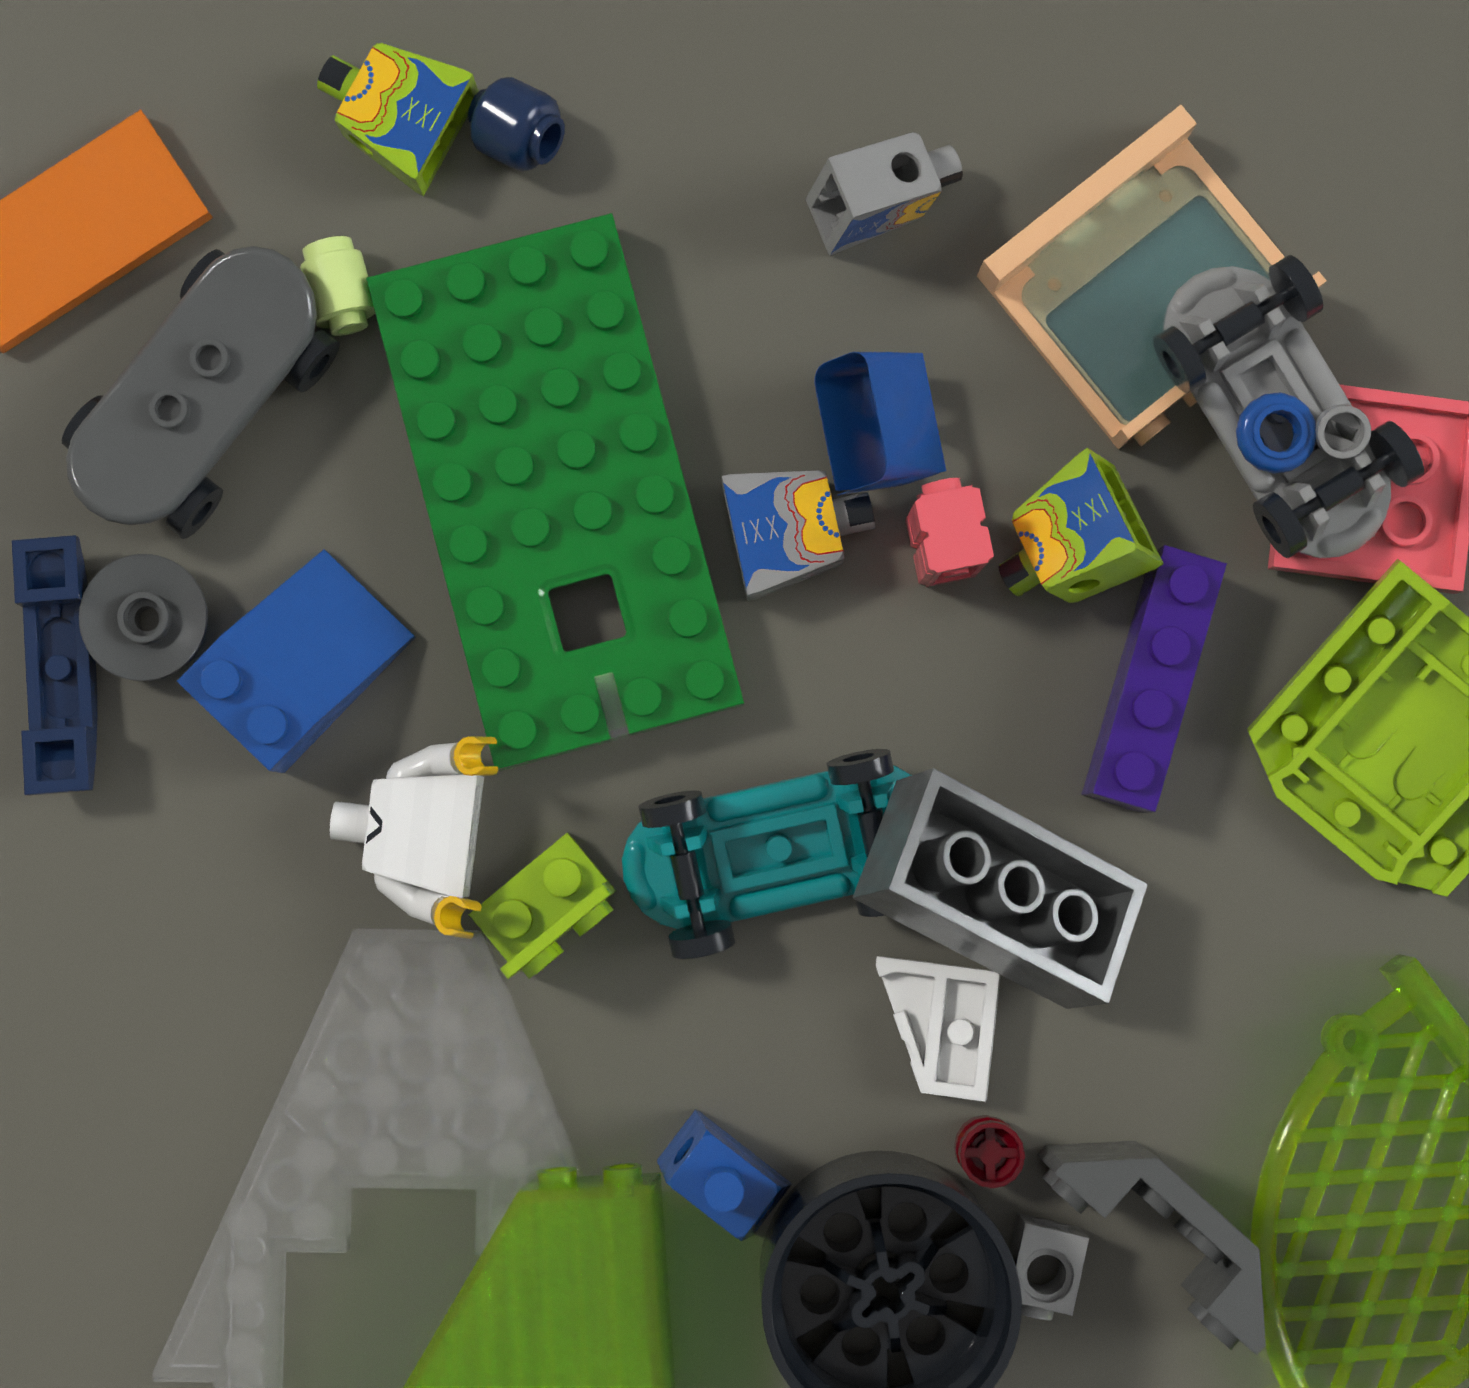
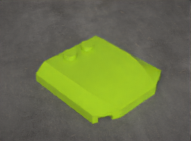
(1379, 735)

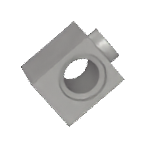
(1040, 1237)

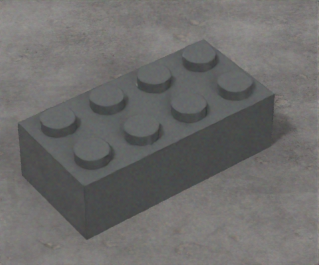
(1001, 890)

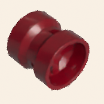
(992, 1162)

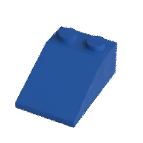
(296, 662)

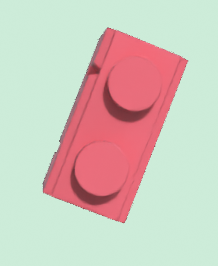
(948, 532)

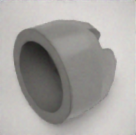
(1337, 445)

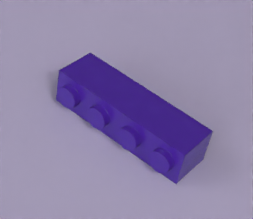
(1154, 680)

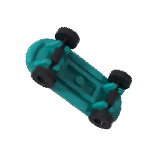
(756, 849)

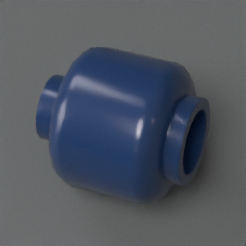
(516, 124)

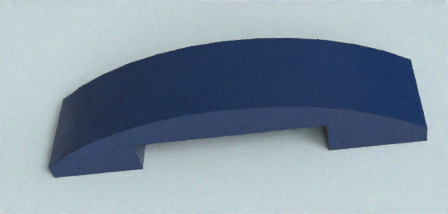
(59, 668)

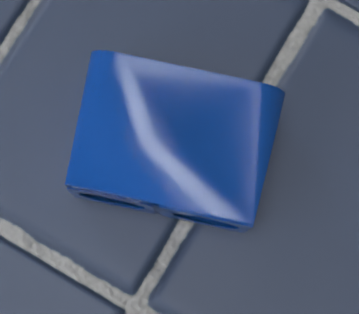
(878, 420)

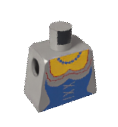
(879, 189)
(789, 526)

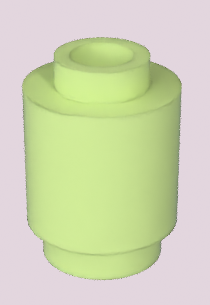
(339, 285)

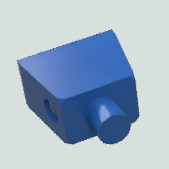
(721, 1176)

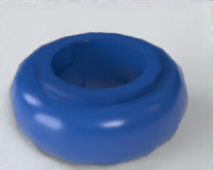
(1302, 425)

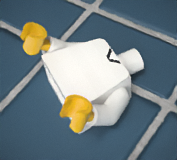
(423, 831)

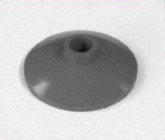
(113, 610)

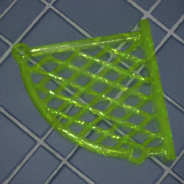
(1443, 1025)

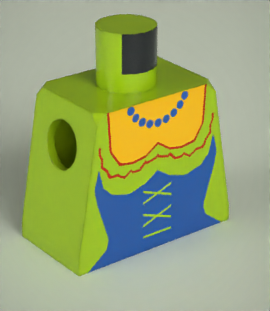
(400, 109)
(1079, 534)

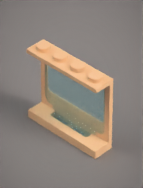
(1105, 263)

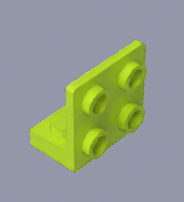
(542, 904)

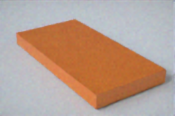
(89, 225)

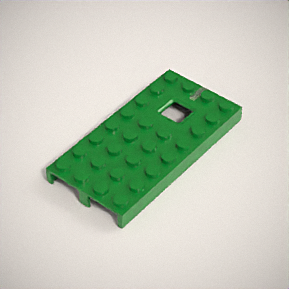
(547, 470)

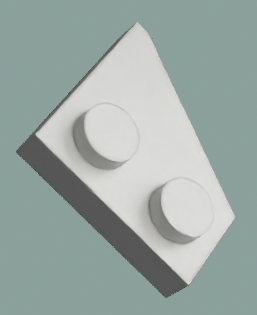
(945, 1021)

